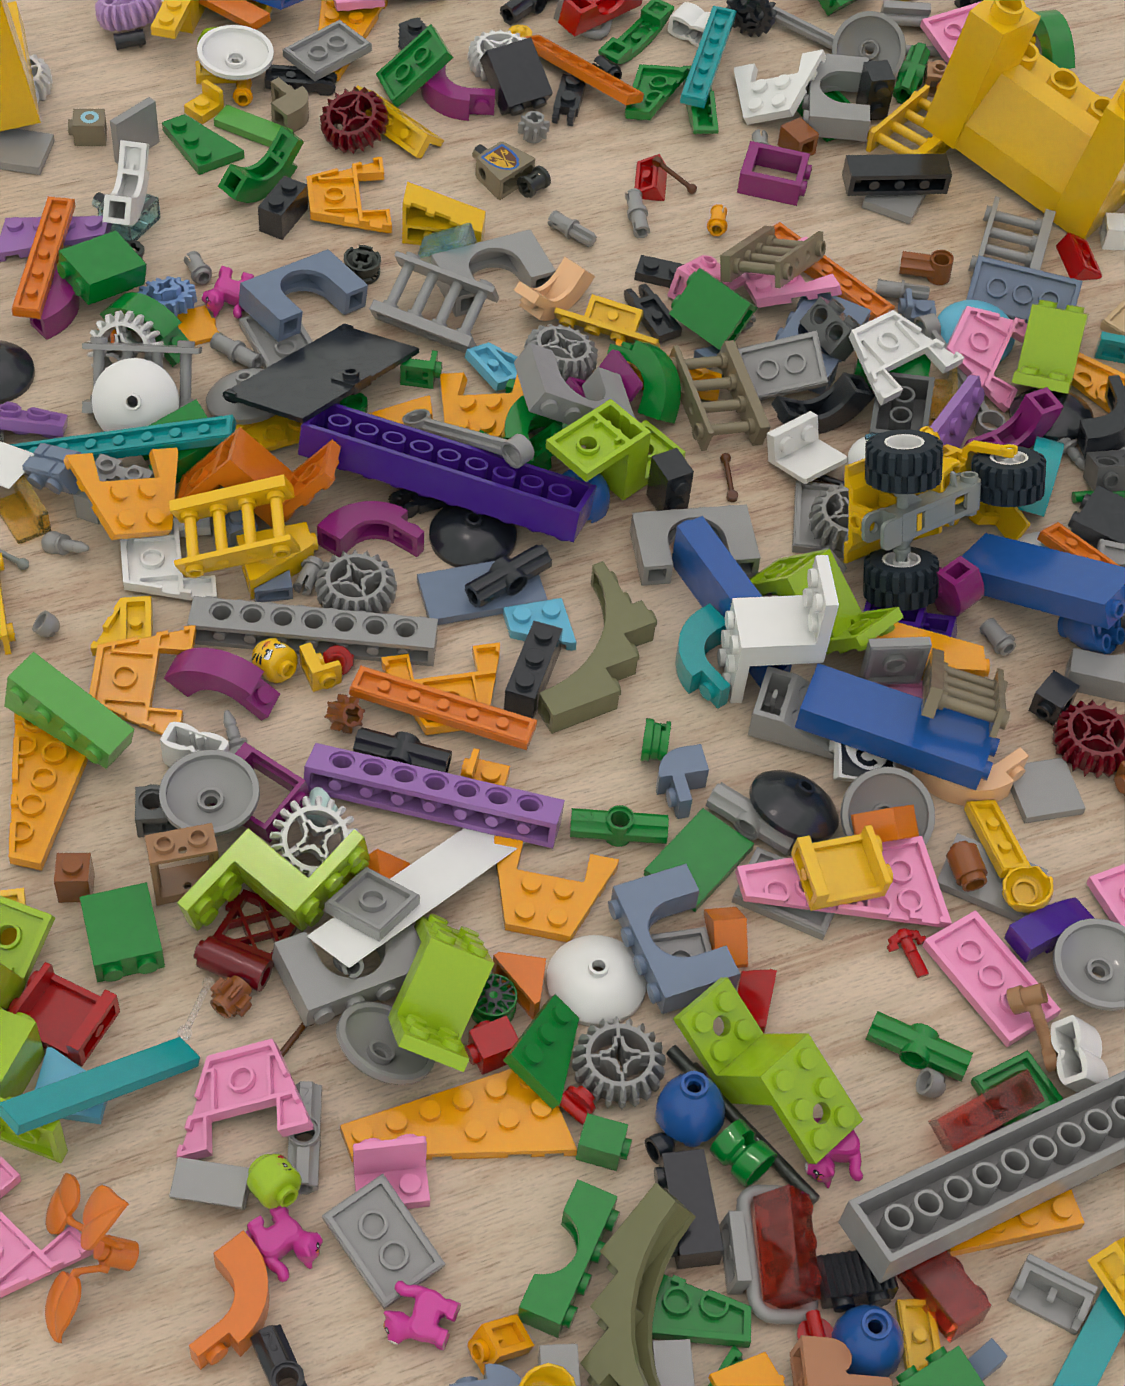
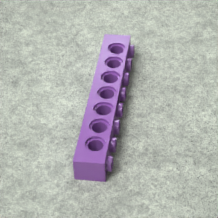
(434, 795)

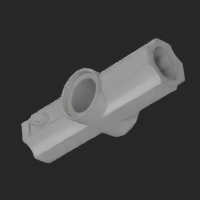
(745, 818)
(306, 1155)

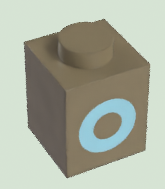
(88, 127)

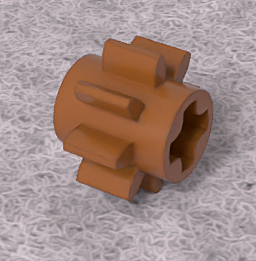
(344, 713)
(231, 997)

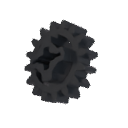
(753, 15)

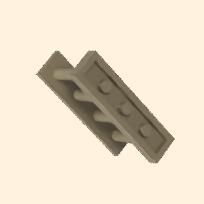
(771, 256)
(736, 381)
(964, 693)

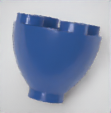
(1092, 637)
(690, 1109)
(872, 1339)

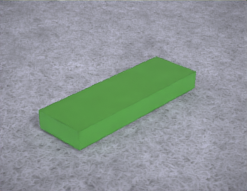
(247, 125)

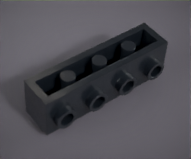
(896, 174)

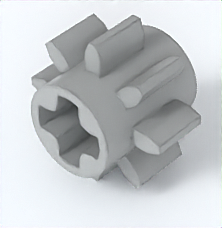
(533, 127)

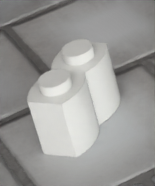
(688, 23)
(182, 739)
(1078, 1053)

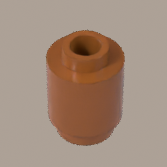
(967, 865)

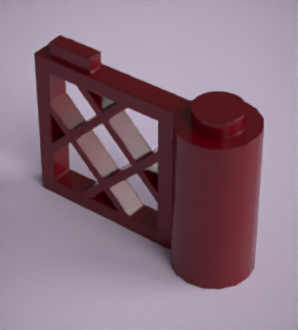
(241, 956)

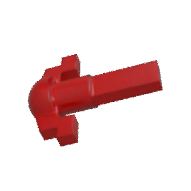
(905, 939)

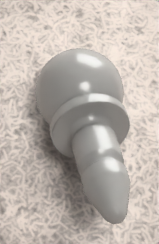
(1073, 452)
(58, 543)
(232, 732)

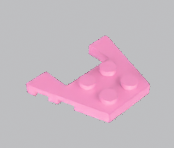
(764, 294)
(982, 341)
(239, 1084)
(20, 1258)

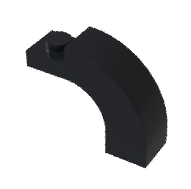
(834, 407)
(1107, 431)

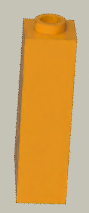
(957, 652)

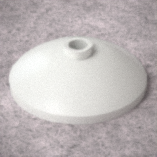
(235, 52)
(137, 378)
(594, 993)

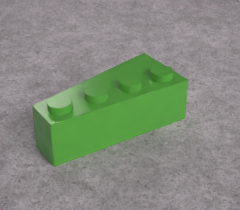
(66, 711)

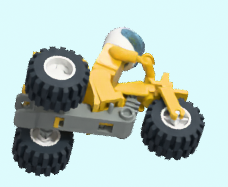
(912, 486)

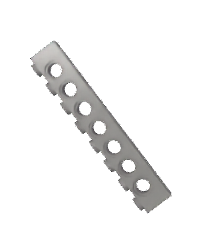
(363, 633)

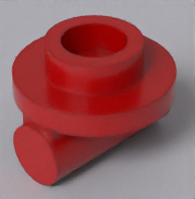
(339, 653)
(578, 1102)
(814, 1326)

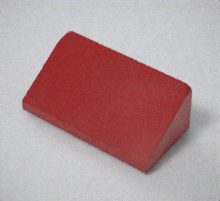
(651, 179)
(1078, 258)
(756, 992)

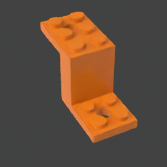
(245, 460)

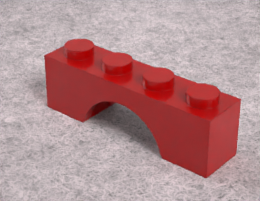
(583, 15)

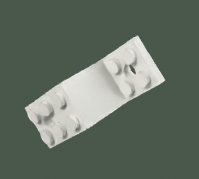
(779, 629)

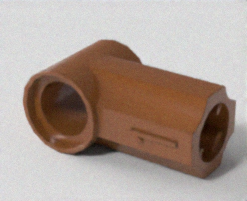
(935, 267)

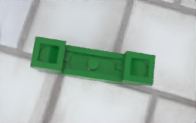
(640, 34)

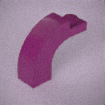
(456, 100)
(59, 309)
(1032, 419)
(369, 521)
(958, 587)
(225, 673)

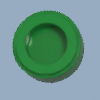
(356, 402)

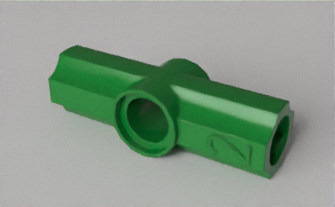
(911, 72)
(636, 826)
(919, 1046)

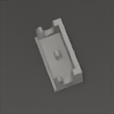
(210, 1183)
(1052, 1294)

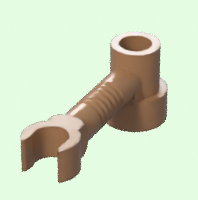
(1029, 1000)

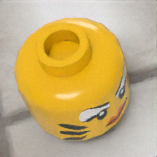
(275, 660)

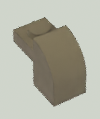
(288, 105)

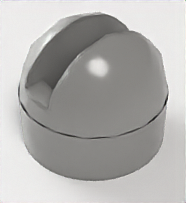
(46, 624)
(930, 1083)

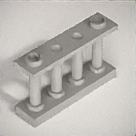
(1035, 243)
(437, 328)
(184, 347)

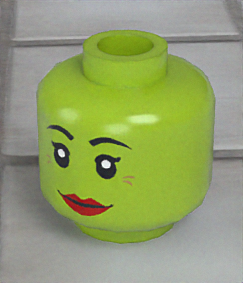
(274, 1181)

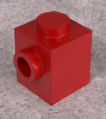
(490, 1044)

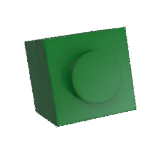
(603, 1142)

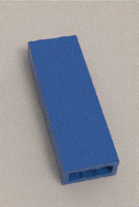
(713, 573)
(1050, 580)
(892, 727)

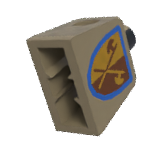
(501, 167)

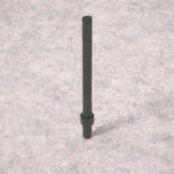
(732, 1114)

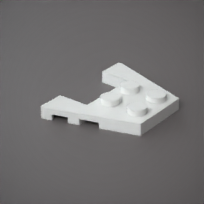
(775, 96)
(891, 343)
(151, 568)

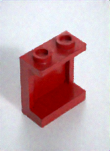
(66, 1013)

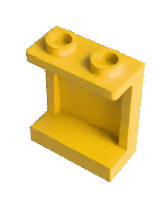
(842, 869)

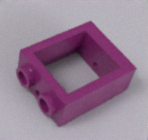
(769, 186)
(281, 775)

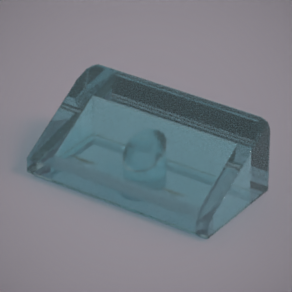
(447, 240)

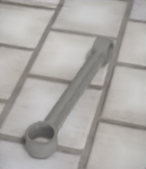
(804, 28)
(932, 329)
(515, 450)

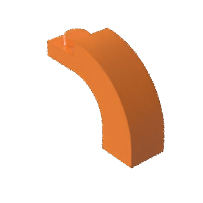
(246, 1273)

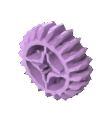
(126, 14)

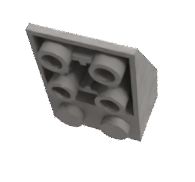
(778, 711)

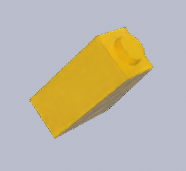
(265, 570)

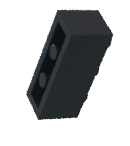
(533, 669)
(688, 1179)

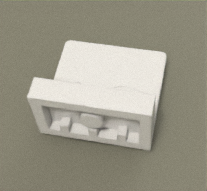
(799, 451)

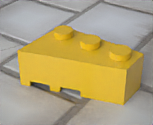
(432, 212)

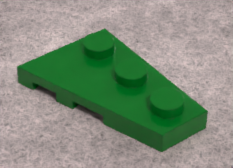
(657, 86)
(200, 145)
(545, 1050)
(699, 1315)

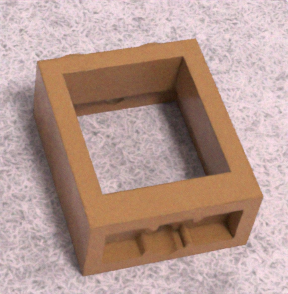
(166, 848)

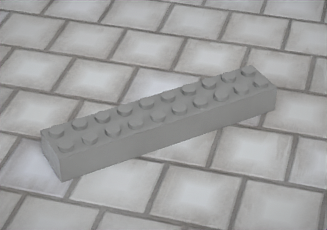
(988, 1180)

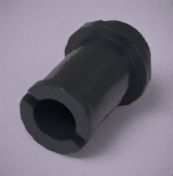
(129, 39)
(607, 66)

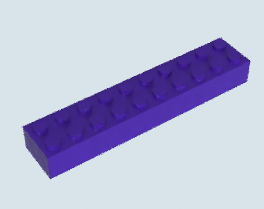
(451, 471)

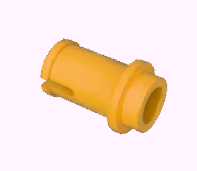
(242, 94)
(717, 223)

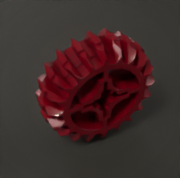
(358, 128)
(1095, 732)

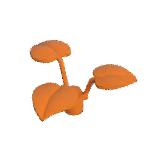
(111, 1251)

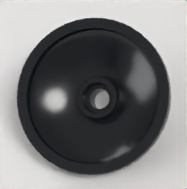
(16, 371)
(1068, 421)
(470, 538)
(794, 805)

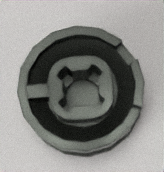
(363, 262)

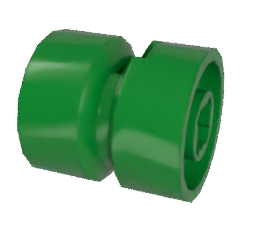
(739, 1149)

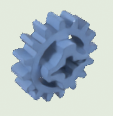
(172, 293)

